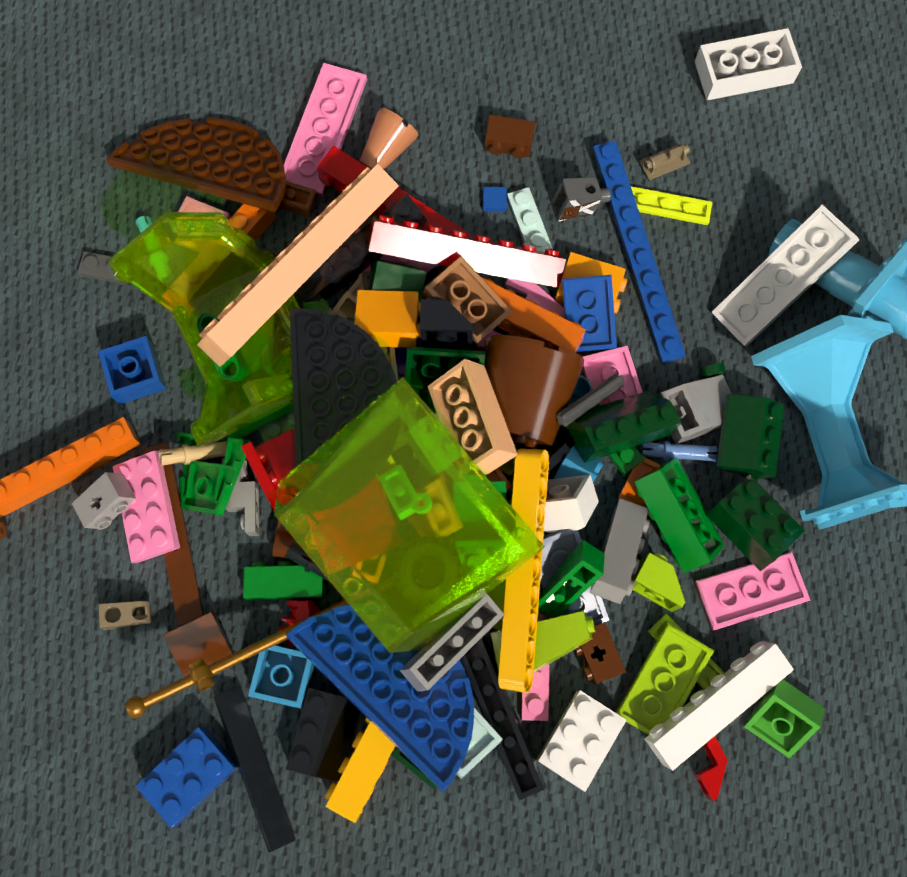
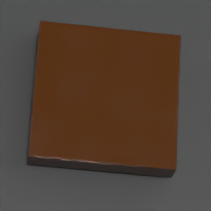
(198, 640)

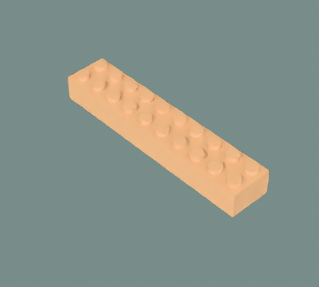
(295, 264)

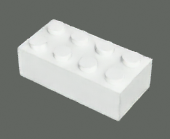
(747, 64)

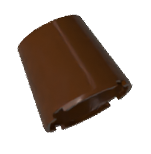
(531, 385)

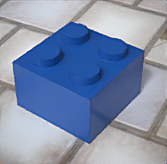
(132, 370)

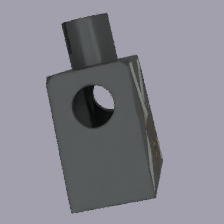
(578, 198)

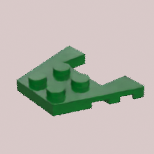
(209, 485)

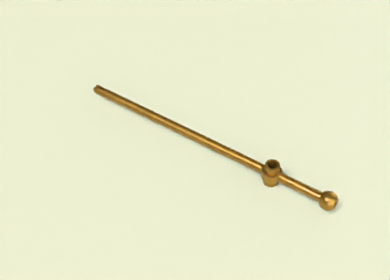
(202, 674)

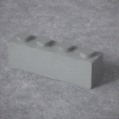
(620, 551)
(451, 644)

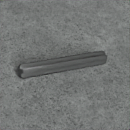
(590, 400)

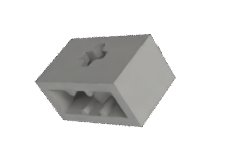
(104, 501)

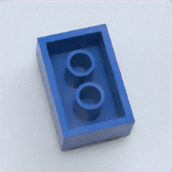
(187, 776)

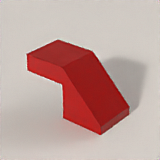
(712, 776)

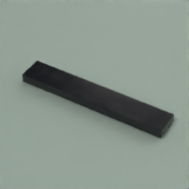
(254, 769)

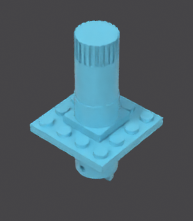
(869, 289)

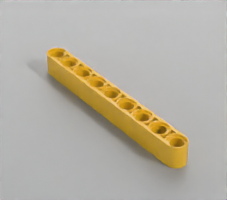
(523, 585)

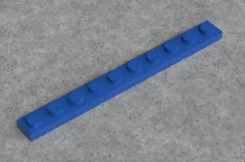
(639, 253)

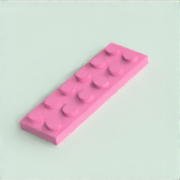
(323, 124)

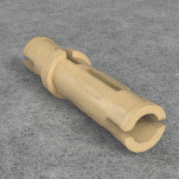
(192, 453)

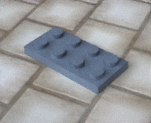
(557, 548)

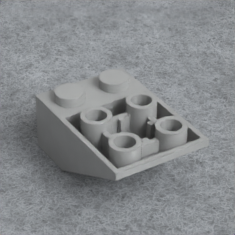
(698, 407)

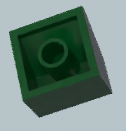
(396, 277)

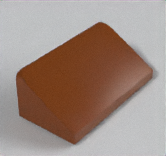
(298, 199)

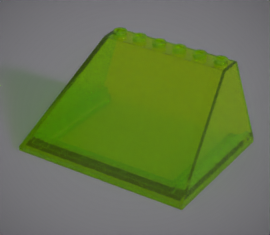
(403, 521)

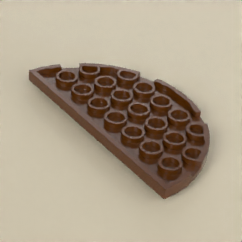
(208, 157)

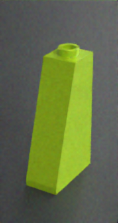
(555, 637)

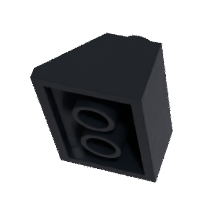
(444, 326)
(323, 735)

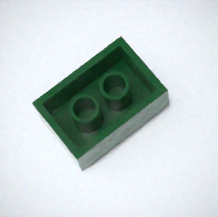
(755, 523)

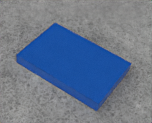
(592, 306)

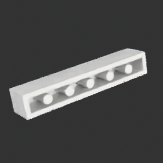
(718, 704)

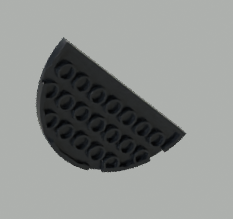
(333, 374)

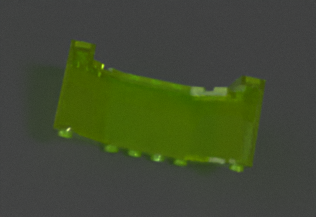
(201, 266)

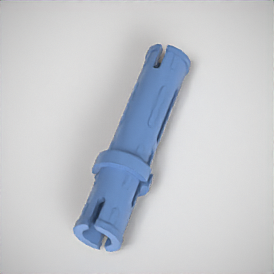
(666, 450)

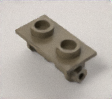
(665, 161)

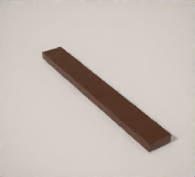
(180, 561)

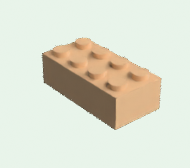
(472, 414)

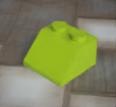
(658, 582)

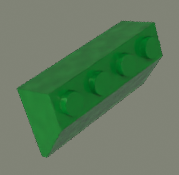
(679, 515)

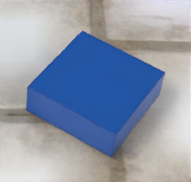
(494, 199)

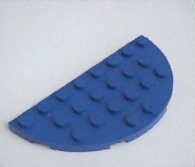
(426, 726)

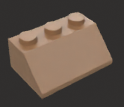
(470, 296)

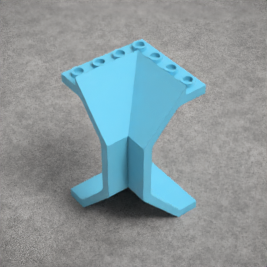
(821, 376)

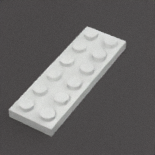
(785, 275)

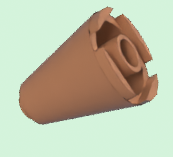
(387, 139)

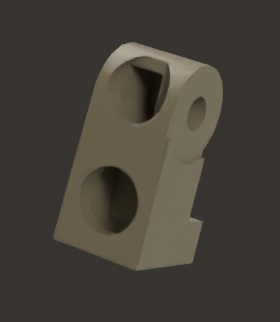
(124, 614)

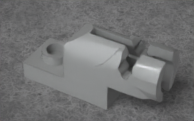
(245, 499)

